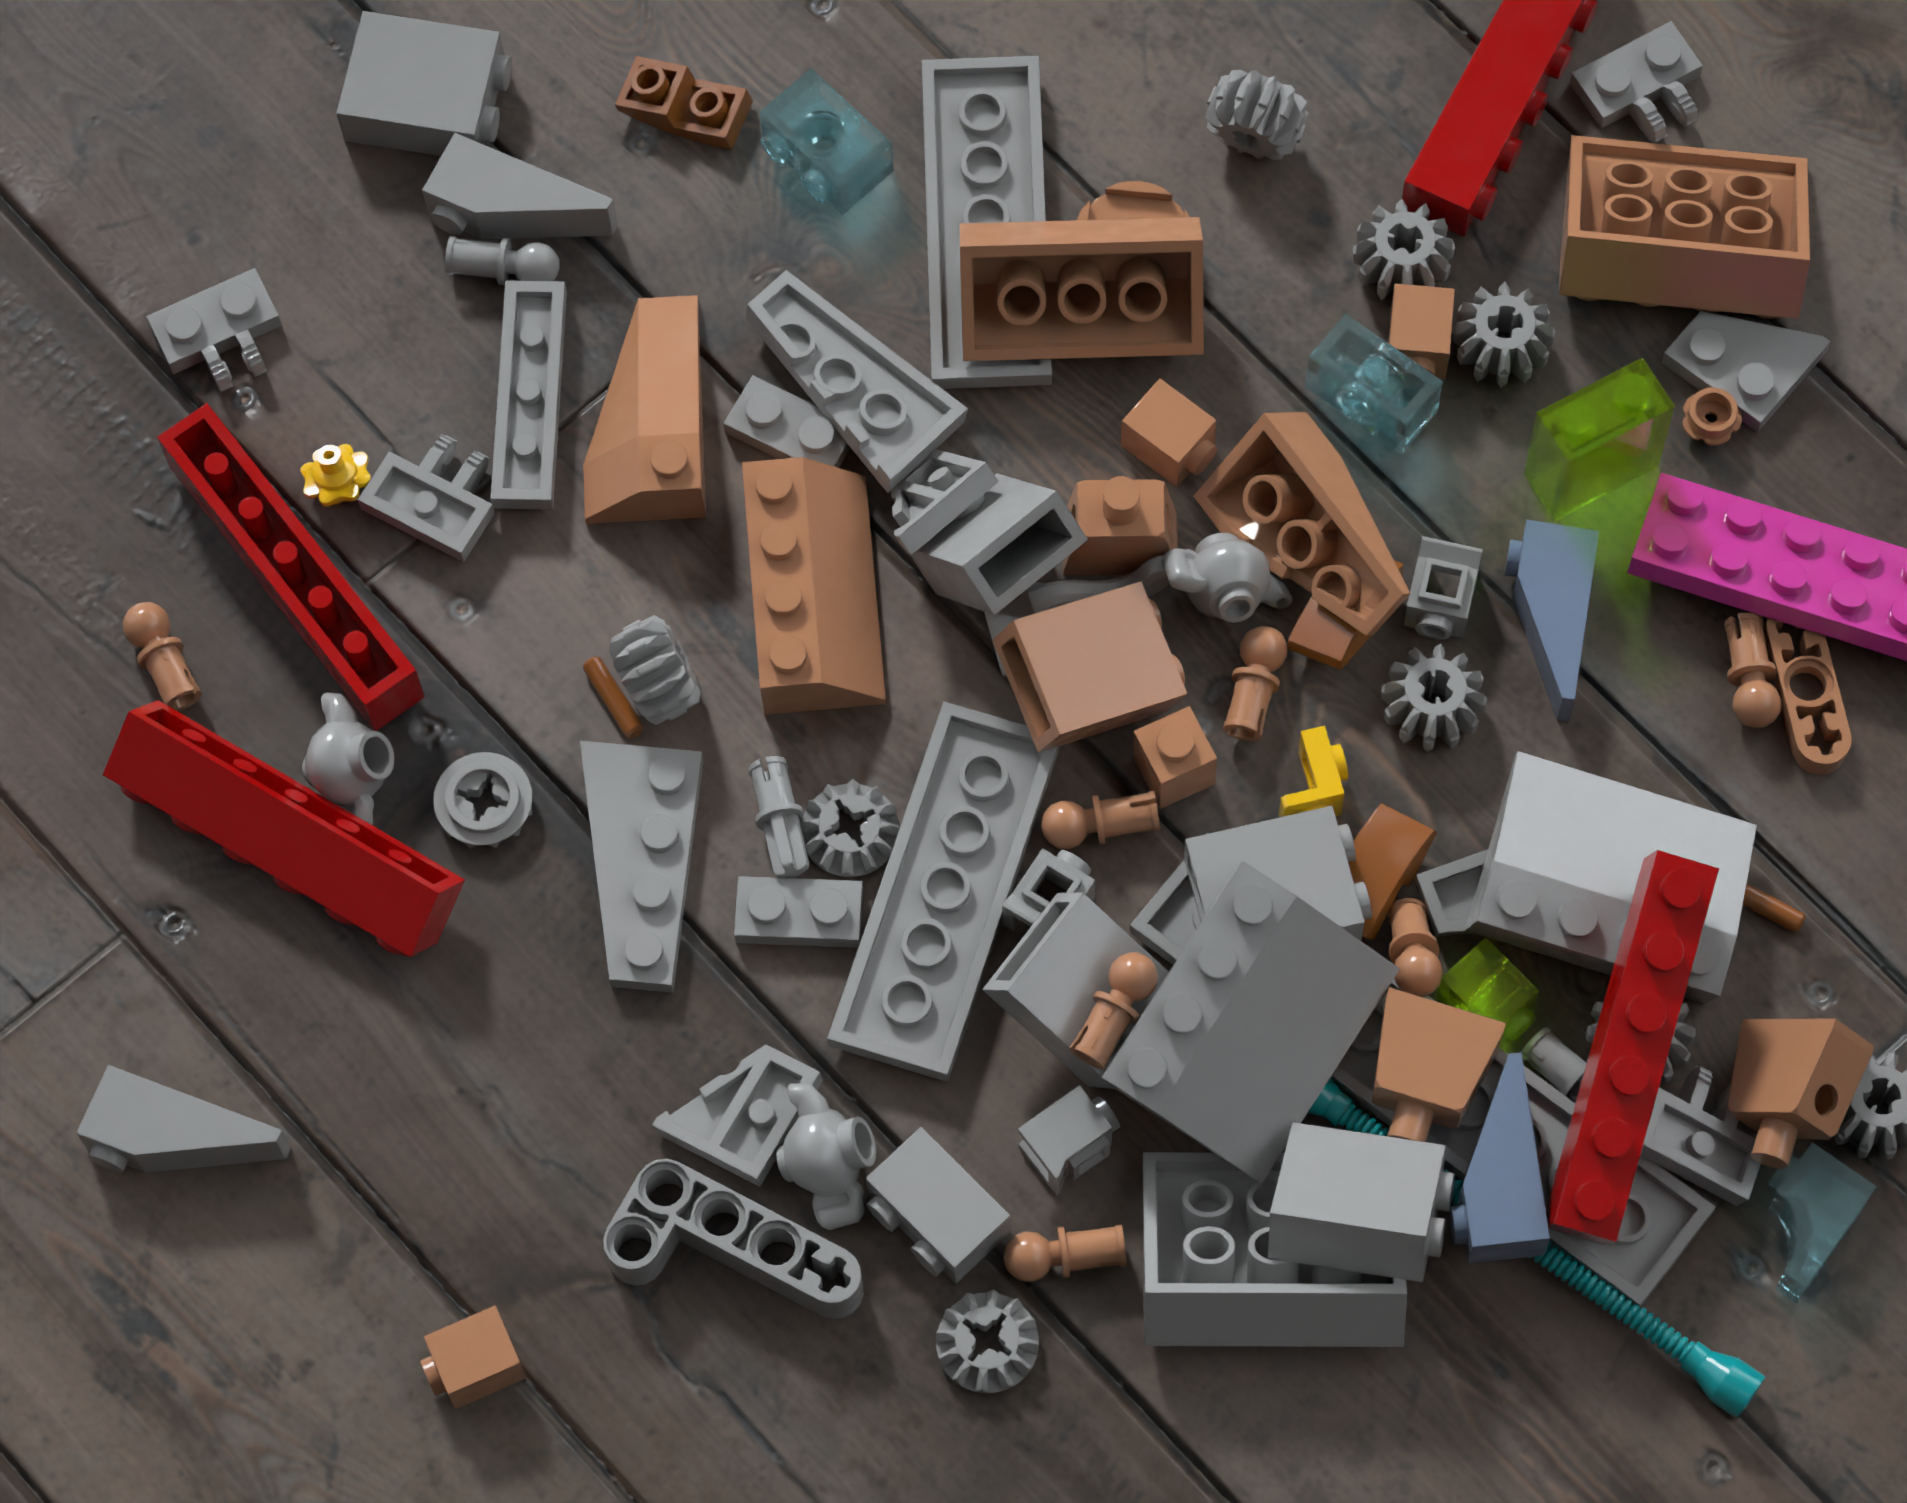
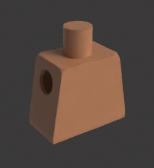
(1123, 524)
(1430, 1062)
(1794, 1082)

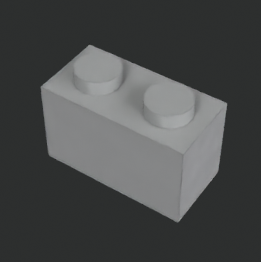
(936, 1207)

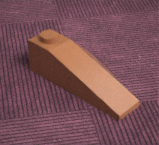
(650, 427)
(1301, 508)

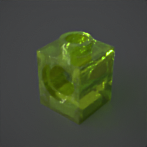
(1490, 987)

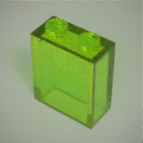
(1598, 439)

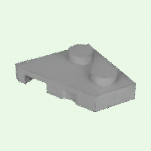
(1746, 359)
(936, 494)
(741, 1114)

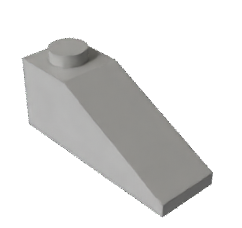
(505, 197)
(165, 1130)

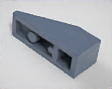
(1552, 601)
(1502, 1194)

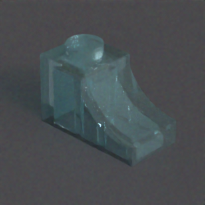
(1817, 1206)

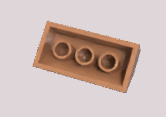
(1082, 289)
(812, 586)

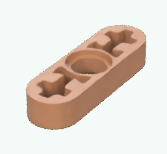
(1800, 731)

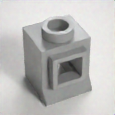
(1436, 614)
(1063, 870)
(1068, 1137)

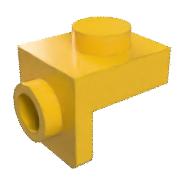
(1323, 770)

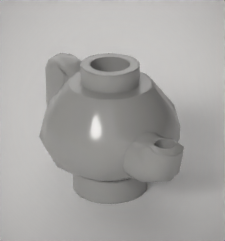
(1225, 577)
(347, 758)
(826, 1156)

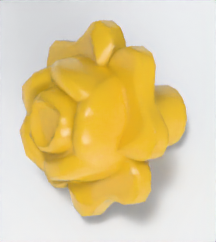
(335, 474)

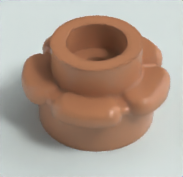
(1715, 402)

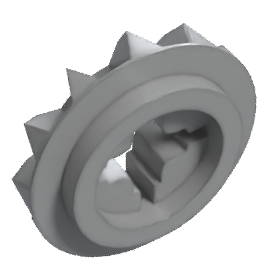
(469, 778)
(839, 853)
(991, 1370)

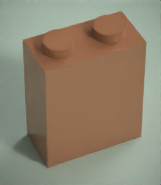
(1090, 666)

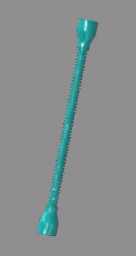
(1722, 1377)

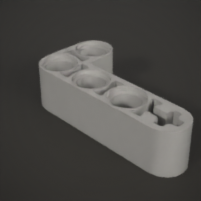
(738, 1250)

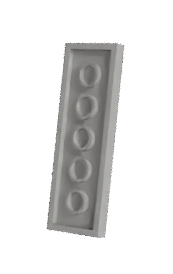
(978, 169)
(943, 893)

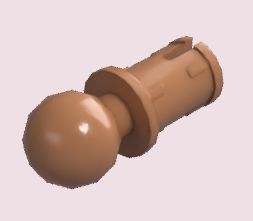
(148, 628)
(1262, 652)
(1755, 700)
(1068, 824)
(1414, 948)
(1131, 980)
(1031, 1255)

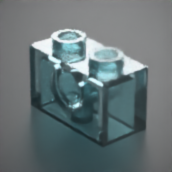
(814, 113)
(1373, 384)

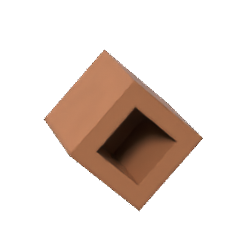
(1423, 325)
(1169, 433)
(1174, 757)
(472, 1358)

